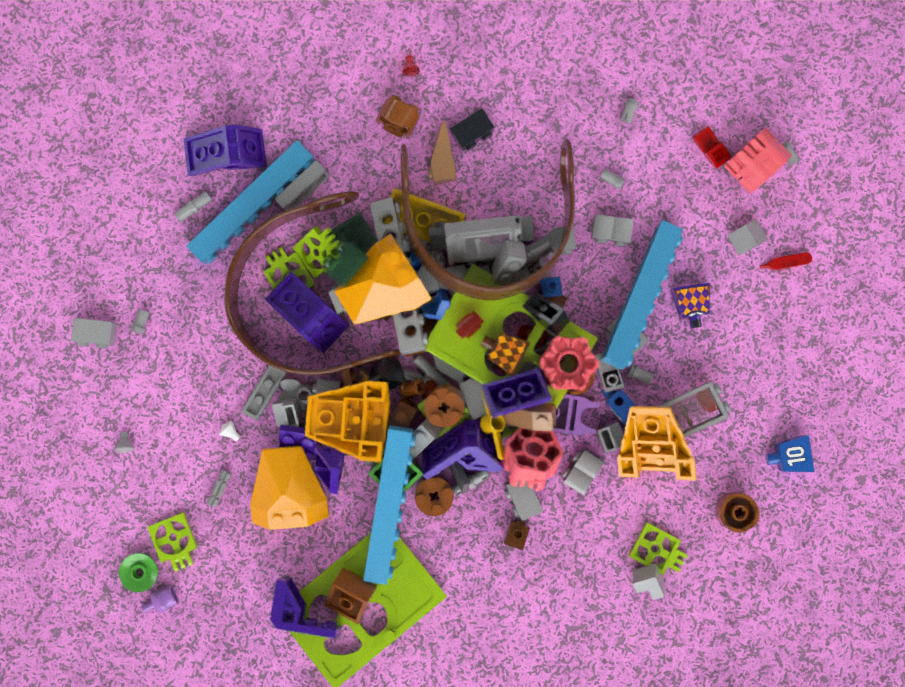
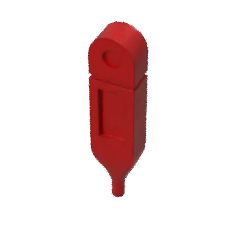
(788, 261)

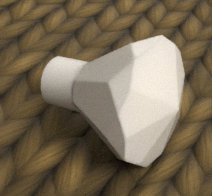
(228, 430)

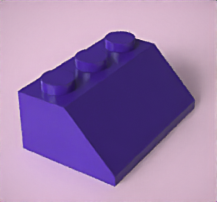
(515, 393)

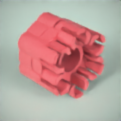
(758, 160)
(584, 363)
(532, 468)

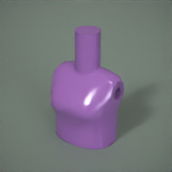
(161, 600)

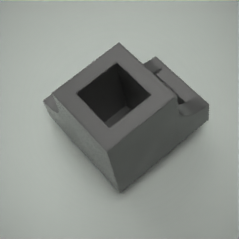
(438, 236)

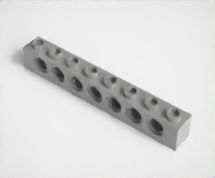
(381, 211)

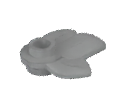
(293, 389)

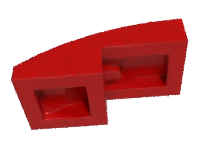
(711, 147)

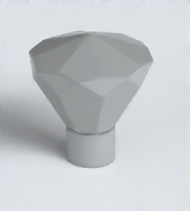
(124, 444)

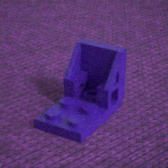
(225, 148)
(306, 312)
(454, 446)
(328, 459)
(289, 600)

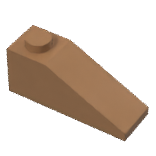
(442, 161)
(535, 418)

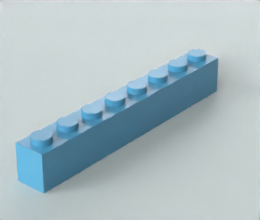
(250, 203)
(642, 295)
(388, 504)

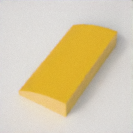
(425, 213)

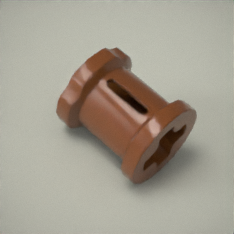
(413, 388)

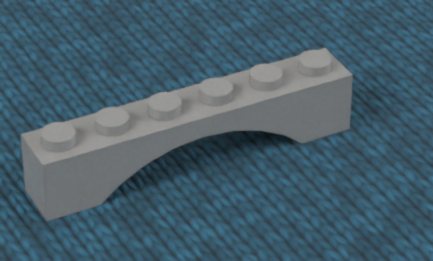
(554, 238)

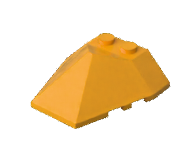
(382, 285)
(351, 419)
(654, 444)
(287, 490)

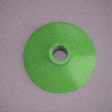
(129, 576)

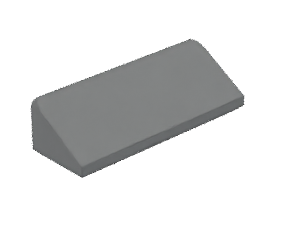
(303, 186)

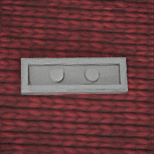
(263, 392)

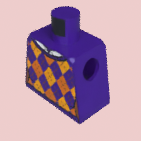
(692, 302)

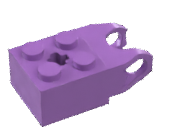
(569, 415)

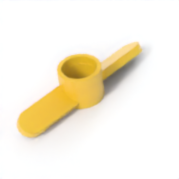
(499, 424)

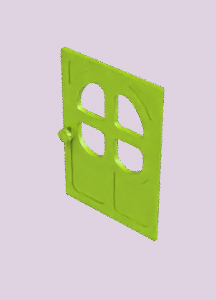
(469, 355)
(405, 598)

